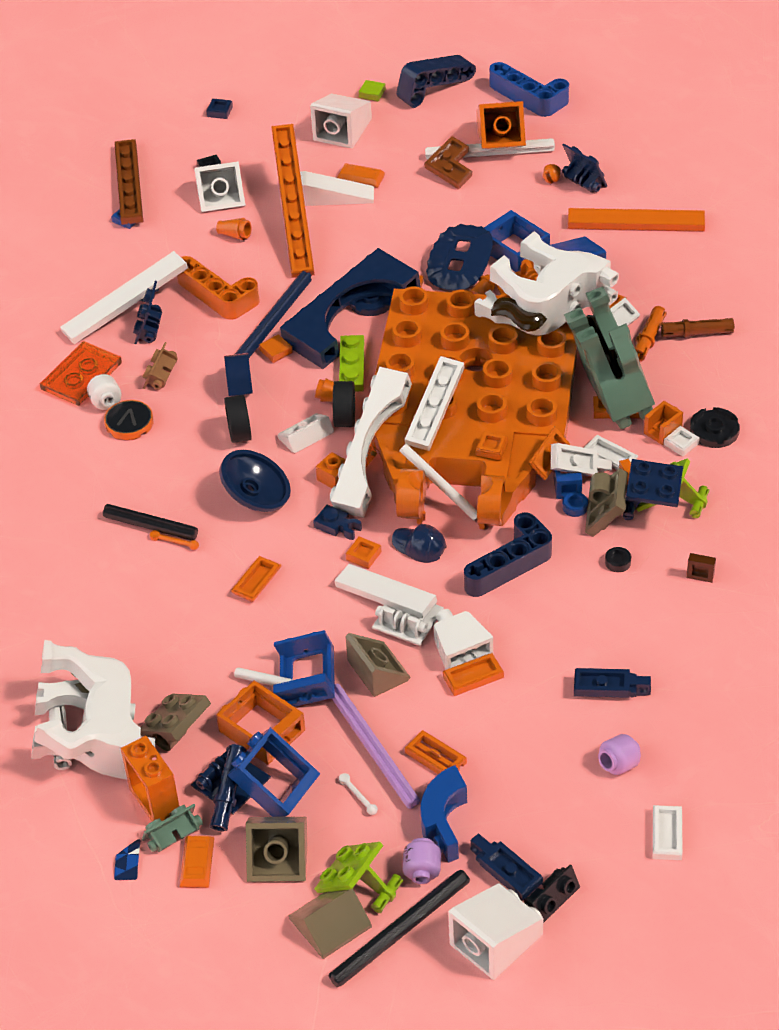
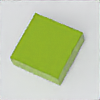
(372, 90)

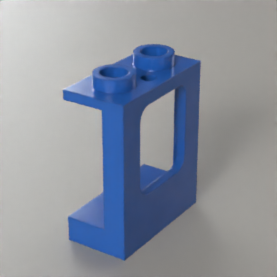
(310, 688)

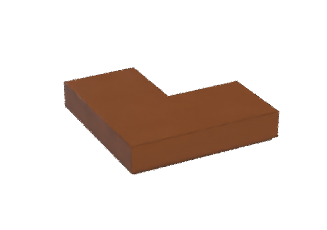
(446, 163)

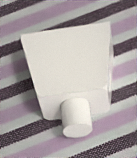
(460, 638)

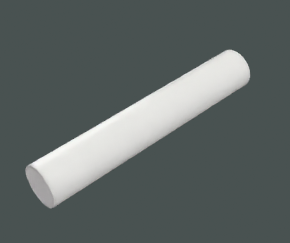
(259, 677)

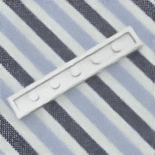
(123, 297)

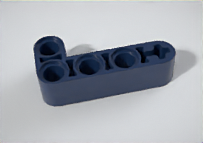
(432, 72)
(528, 550)

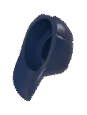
(421, 544)

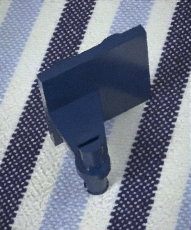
(652, 484)

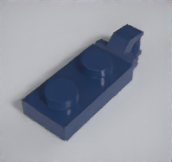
(610, 683)
(506, 866)

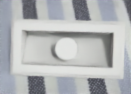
(306, 432)

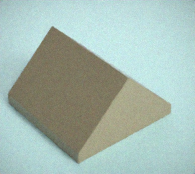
(374, 664)
(331, 921)

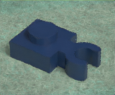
(335, 520)

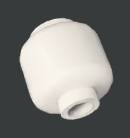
(104, 391)

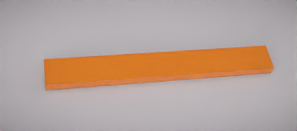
(292, 200)

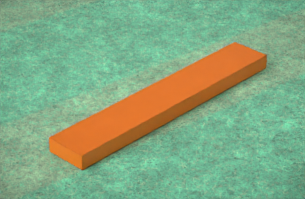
(636, 219)

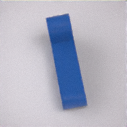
(536, 97)

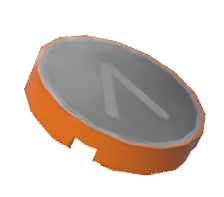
(128, 419)

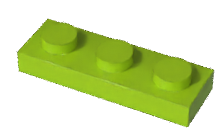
(352, 360)

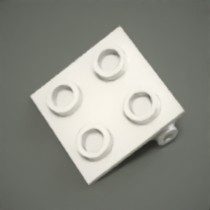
(404, 625)

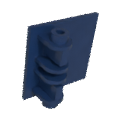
(583, 169)
(149, 316)
(209, 781)

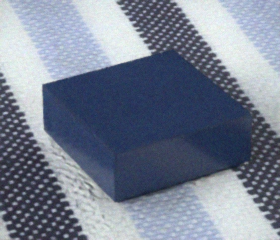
(219, 108)

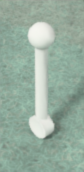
(344, 779)

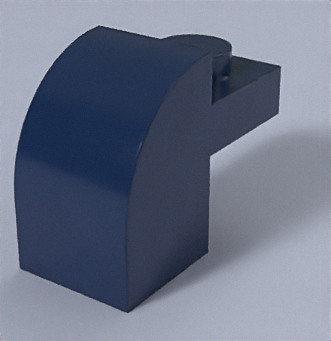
(238, 374)

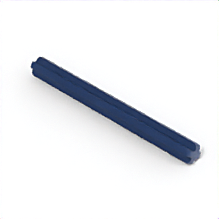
(275, 314)

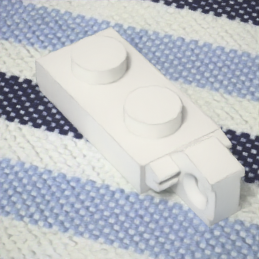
(577, 460)

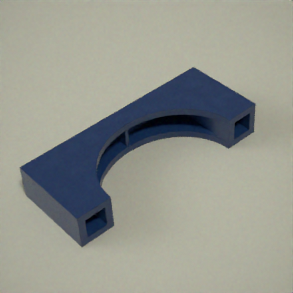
(371, 277)

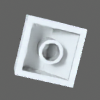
(219, 186)

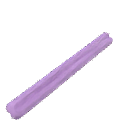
(375, 748)

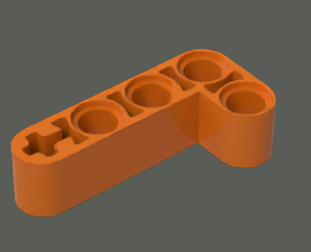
(223, 298)

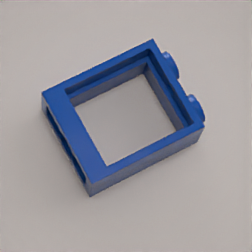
(511, 224)
(289, 758)

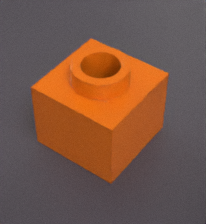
(328, 469)

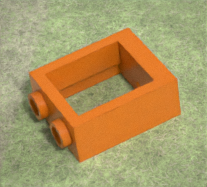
(289, 727)
(150, 779)

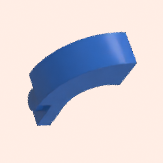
(438, 801)

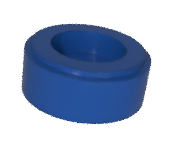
(575, 504)

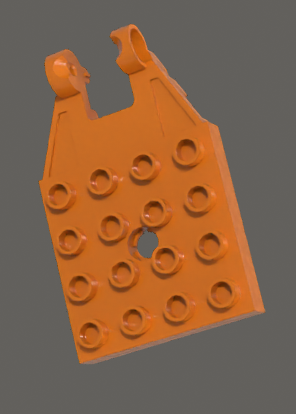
(516, 395)

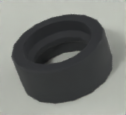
(344, 404)
(237, 418)

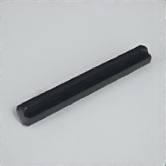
(150, 522)

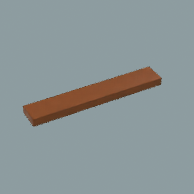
(128, 182)

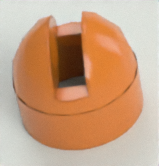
(555, 173)

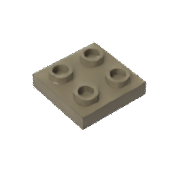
(605, 500)
(174, 718)

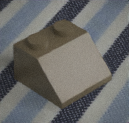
(276, 849)

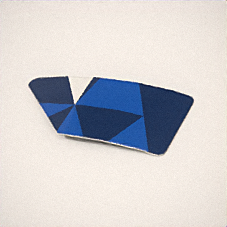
(127, 862)

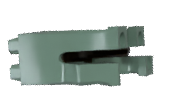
(610, 360)

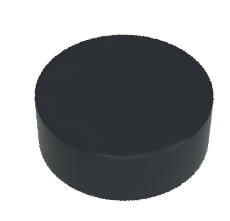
(618, 559)

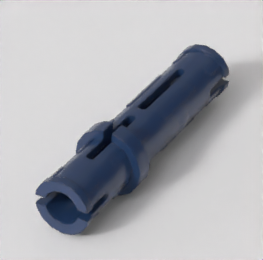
(225, 799)

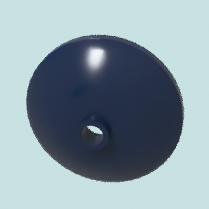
(254, 481)

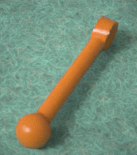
(155, 535)

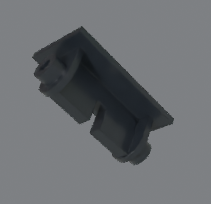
(556, 891)

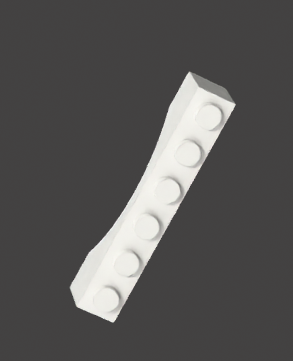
(387, 396)

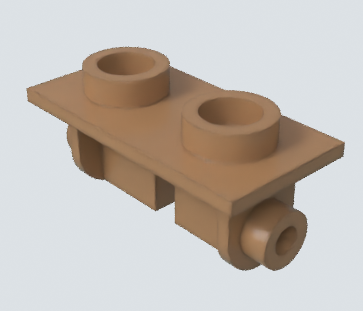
(155, 374)

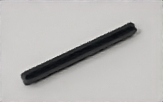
(399, 928)

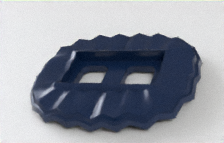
(474, 259)

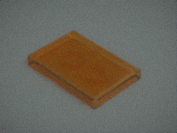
(74, 373)

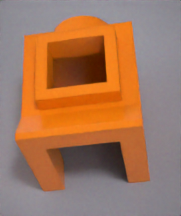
(663, 416)

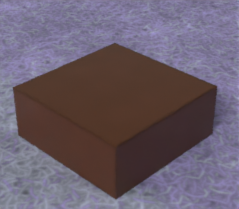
(701, 567)

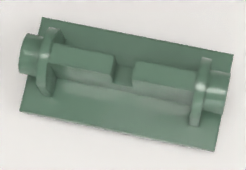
(161, 831)

